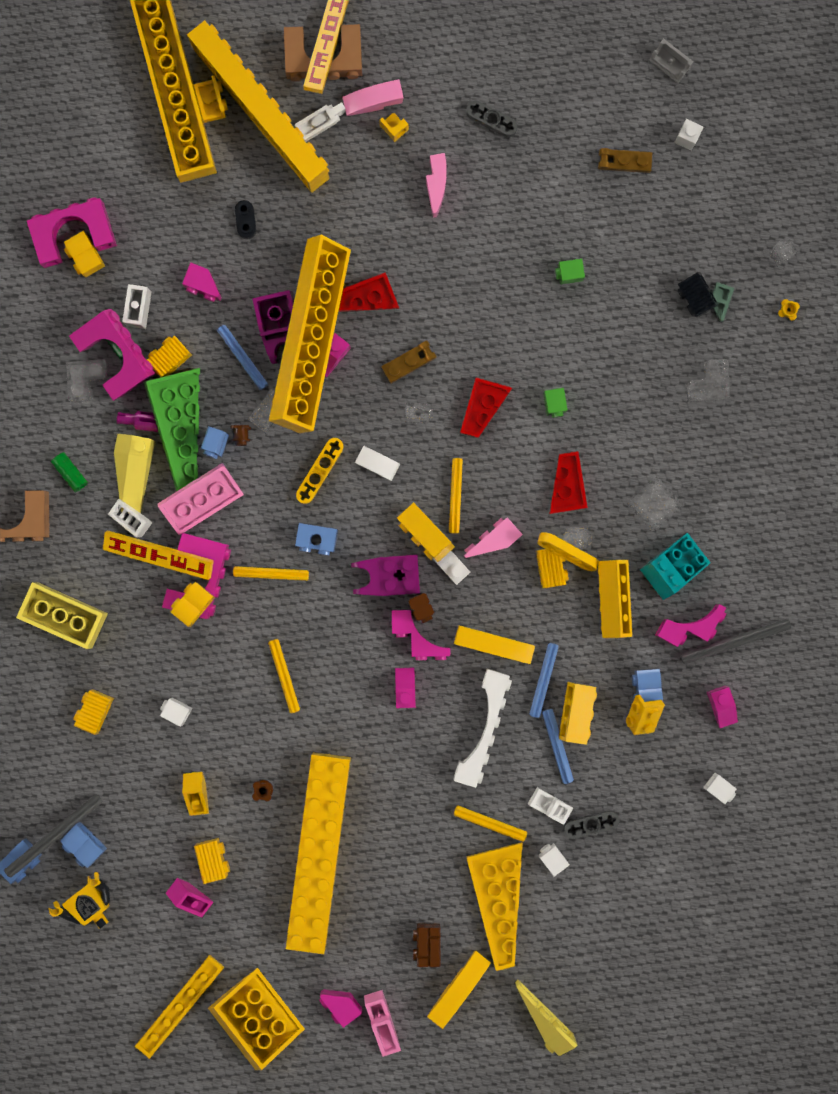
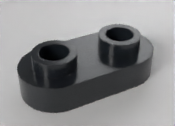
(245, 218)

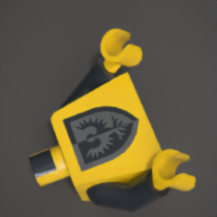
(86, 904)

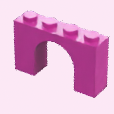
(45, 229)
(135, 366)
(208, 549)

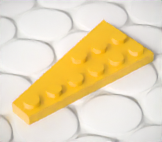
(497, 891)

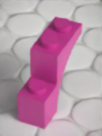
(704, 629)
(421, 648)

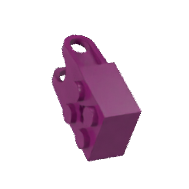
(273, 330)
(382, 575)

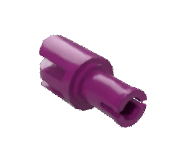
(140, 420)

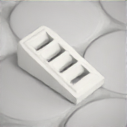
(145, 522)

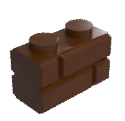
(422, 610)
(428, 945)

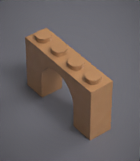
(346, 64)
(35, 521)

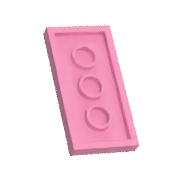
(200, 499)

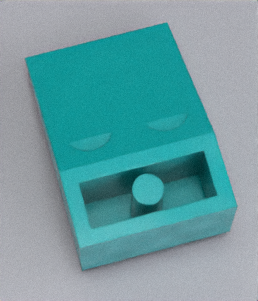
(675, 566)

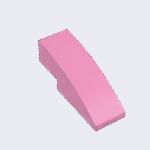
(373, 98)
(436, 182)
(382, 1023)

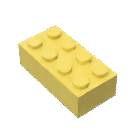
(62, 615)

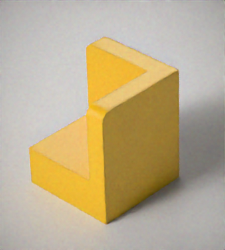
(394, 126)

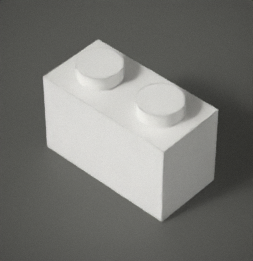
(136, 306)

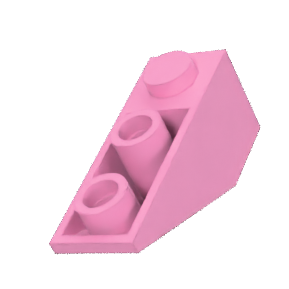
(499, 538)

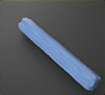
(242, 357)
(544, 679)
(557, 746)

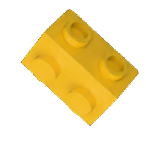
(210, 101)
(644, 715)

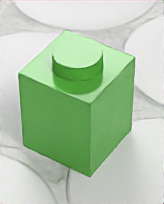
(570, 271)
(555, 402)

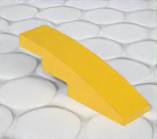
(494, 644)
(458, 990)

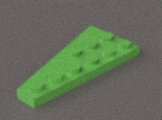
(177, 418)

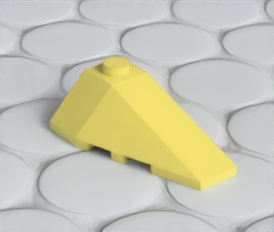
(132, 464)
(554, 1032)

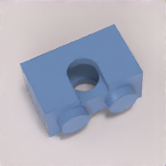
(305, 534)

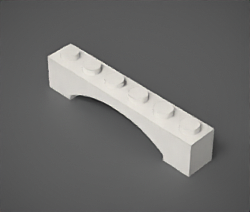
(469, 770)

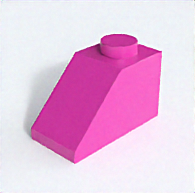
(338, 350)
(405, 688)
(723, 706)
(188, 898)

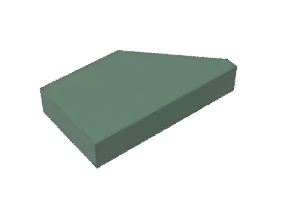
(723, 296)

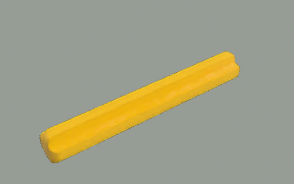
(455, 500)
(270, 573)
(284, 676)
(490, 823)

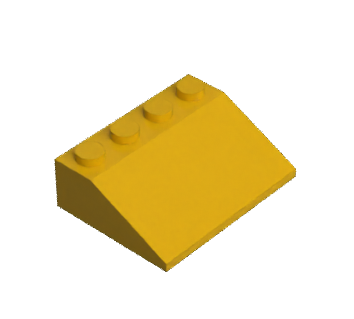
(256, 1019)

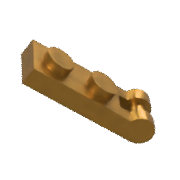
(625, 160)
(408, 362)

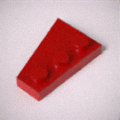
(369, 295)
(482, 406)
(568, 485)

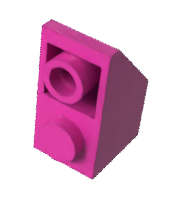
(201, 281)
(342, 1005)

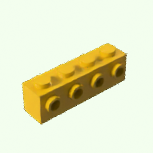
(615, 598)

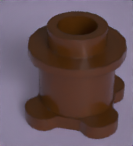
(240, 434)
(257, 792)

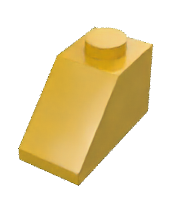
(195, 793)

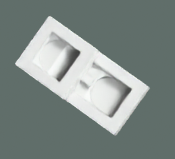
(377, 463)
(550, 806)

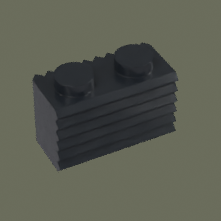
(697, 294)

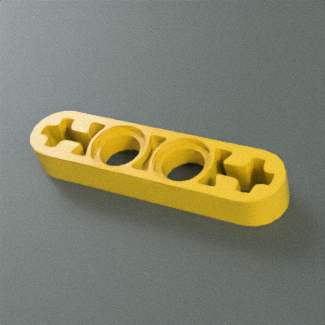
(317, 469)
(567, 551)

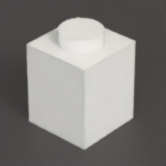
(688, 134)
(175, 711)
(720, 788)
(553, 859)

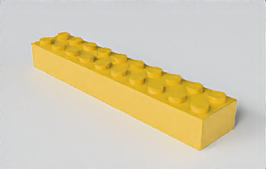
(173, 89)
(258, 106)
(310, 335)
(318, 853)

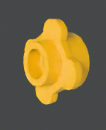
(794, 306)

